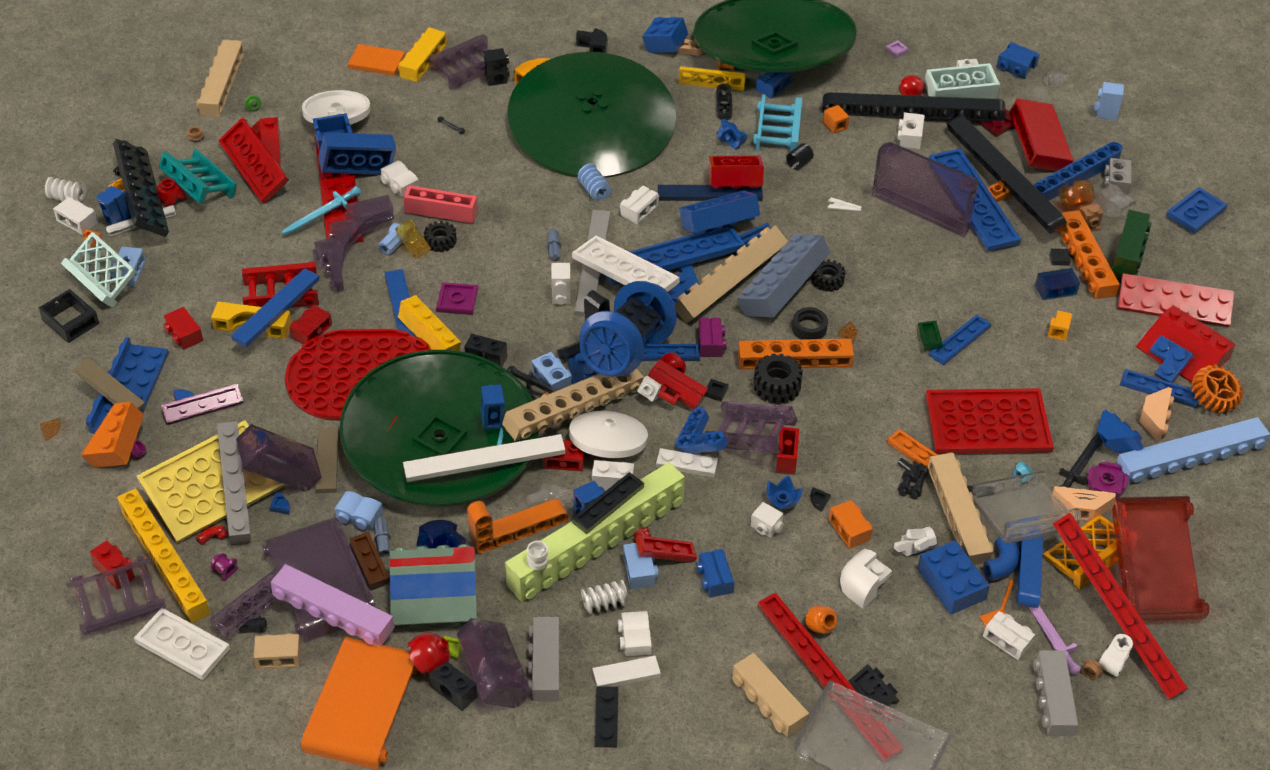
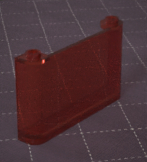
(1157, 557)

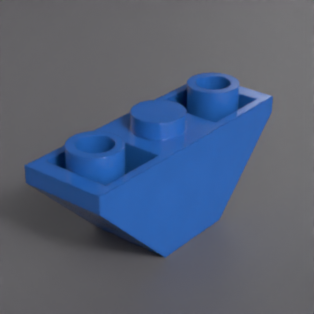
(1117, 434)

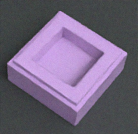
(897, 49)

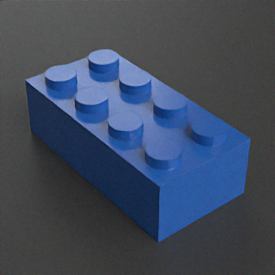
(356, 153)
(719, 212)

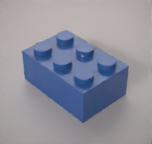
(953, 577)

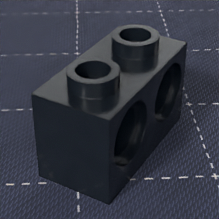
(496, 67)

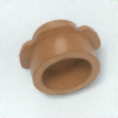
(195, 133)
(1092, 669)

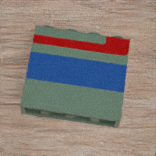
(432, 587)

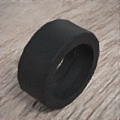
(812, 314)

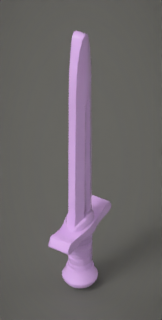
(1055, 639)

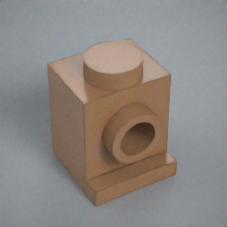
(1092, 216)

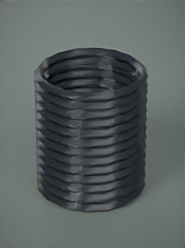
(801, 154)

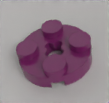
(1097, 476)

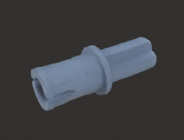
(554, 244)
(382, 537)

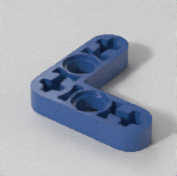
(690, 440)

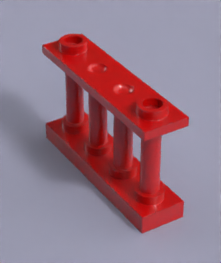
(276, 274)

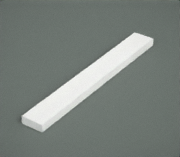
(483, 458)

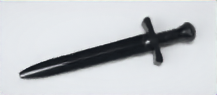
(530, 380)
(1074, 474)

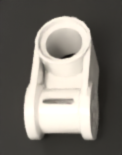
(1116, 654)

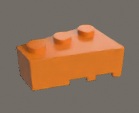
(114, 437)

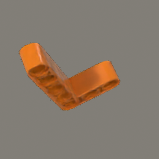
(493, 534)

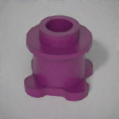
(224, 566)

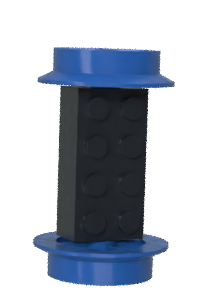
(615, 340)

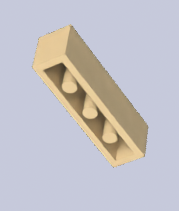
(769, 695)

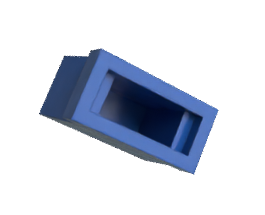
(1018, 60)

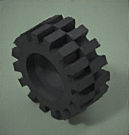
(440, 229)
(829, 282)

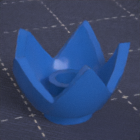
(785, 490)

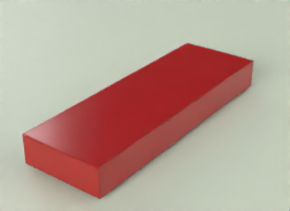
(665, 549)

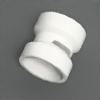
(537, 555)

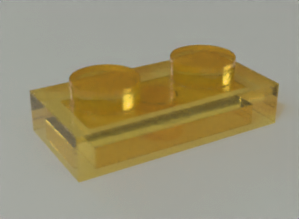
(412, 238)

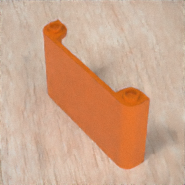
(359, 703)

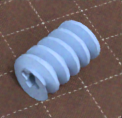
(594, 182)

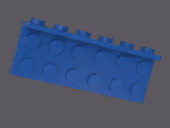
(136, 369)

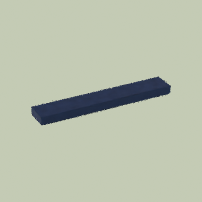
(700, 192)

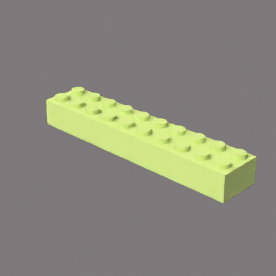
(573, 548)

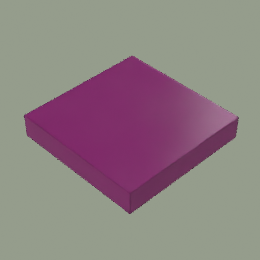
(457, 298)

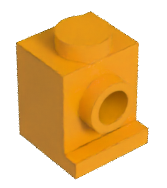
(1060, 325)

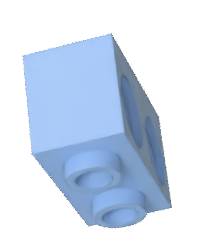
(551, 371)

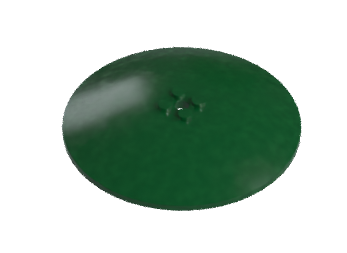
(775, 34)
(564, 132)
(432, 397)

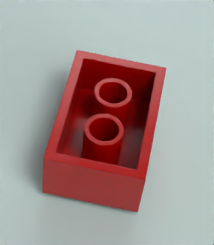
(736, 171)

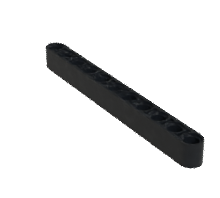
(930, 106)
(1005, 172)

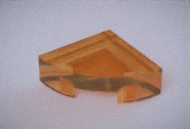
(848, 332)
(50, 428)

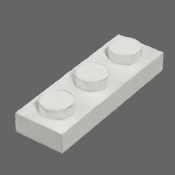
(688, 462)

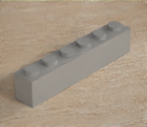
(233, 483)

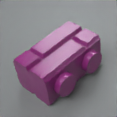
(711, 337)

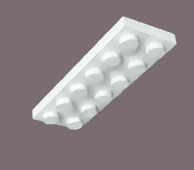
(622, 264)

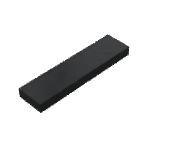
(607, 503)

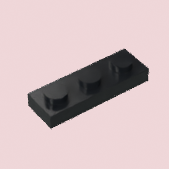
(606, 717)

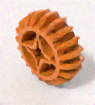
(1217, 389)

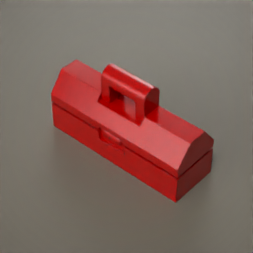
(677, 386)

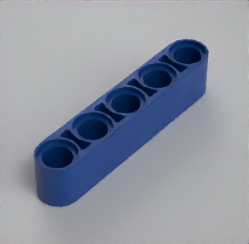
(1030, 572)

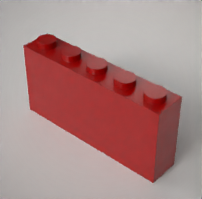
(1040, 135)

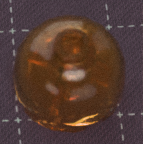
(1077, 196)

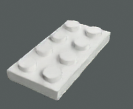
(182, 643)

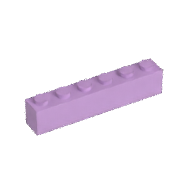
(332, 605)

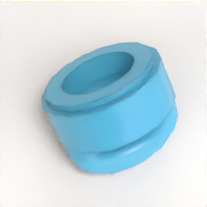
(1023, 468)

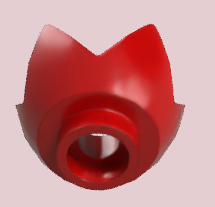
(169, 191)

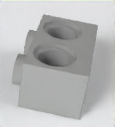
(1118, 174)

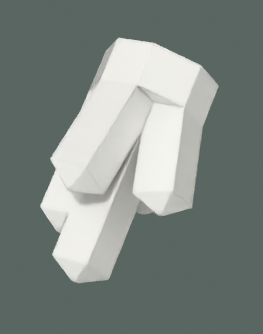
(916, 541)

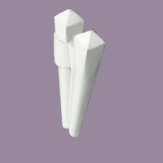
(837, 204)

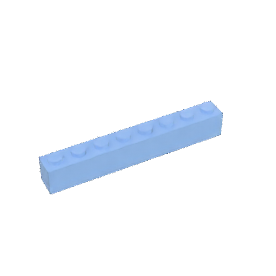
(1193, 450)

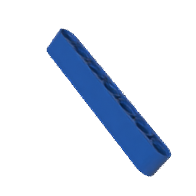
(1079, 170)

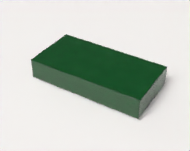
(930, 335)

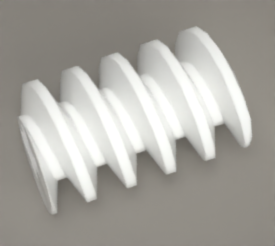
(61, 189)
(604, 596)

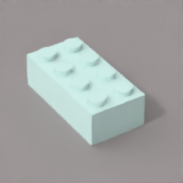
(963, 82)

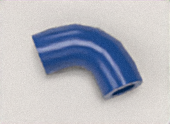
(1005, 563)

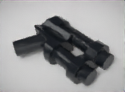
(914, 473)

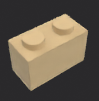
(277, 651)

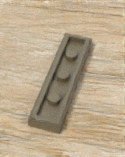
(106, 384)
(327, 459)

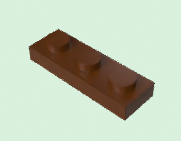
(369, 560)

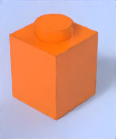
(836, 119)

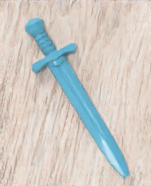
(339, 200)

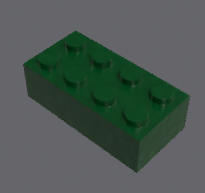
(1132, 244)

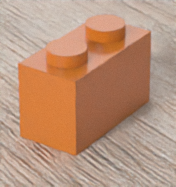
(850, 524)

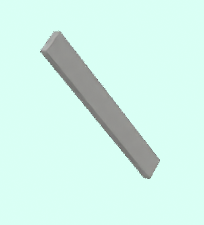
(589, 276)

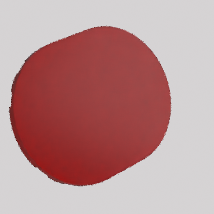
(332, 364)

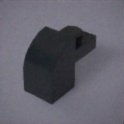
(595, 40)

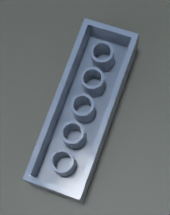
(783, 275)

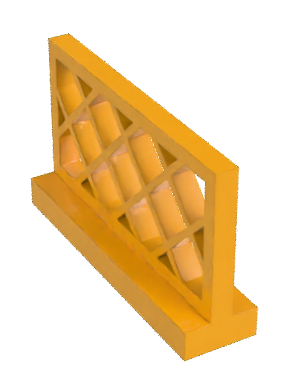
(1108, 555)

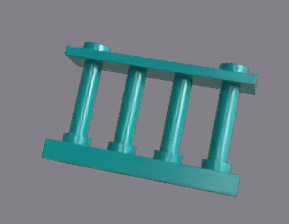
(195, 185)

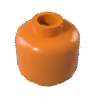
(821, 619)

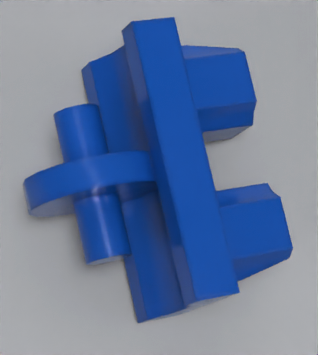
(729, 133)

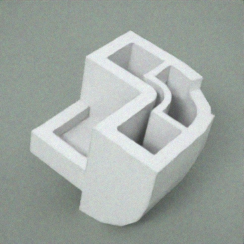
(863, 577)

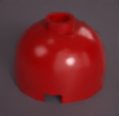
(429, 651)

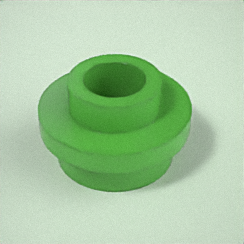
(249, 100)

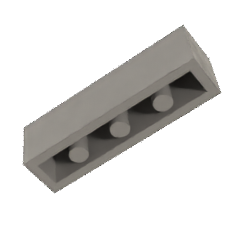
(545, 658)
(1055, 693)

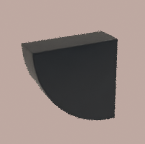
(819, 498)

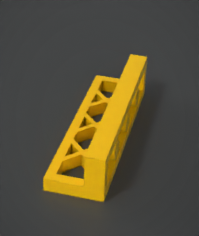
(711, 78)

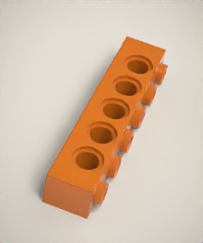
(1088, 256)
(808, 353)

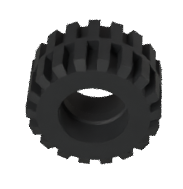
(777, 389)

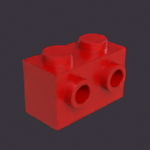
(572, 459)
(108, 557)

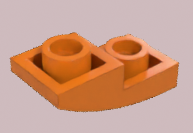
(999, 191)

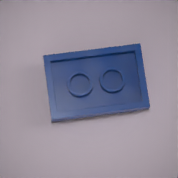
(1196, 210)

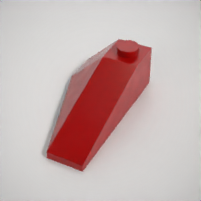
(269, 133)

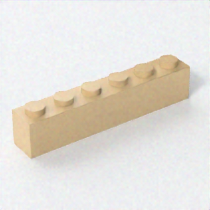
(220, 78)
(959, 507)

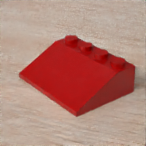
(1189, 333)

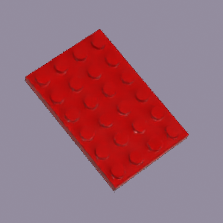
(988, 421)

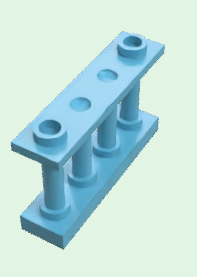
(794, 120)

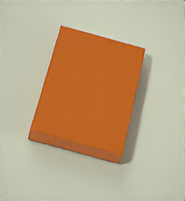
(376, 59)

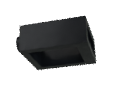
(77, 326)

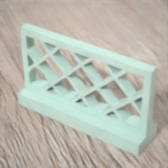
(91, 279)

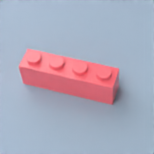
(440, 204)

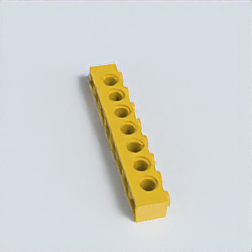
(163, 556)

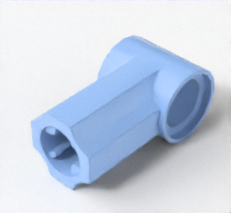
(391, 241)

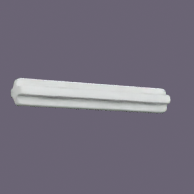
(128, 224)

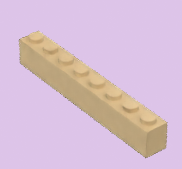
(730, 274)

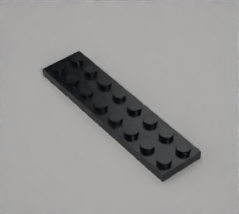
(140, 188)

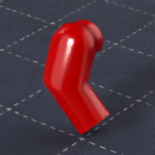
(211, 532)

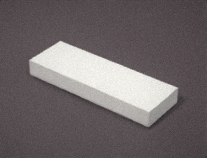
(626, 672)

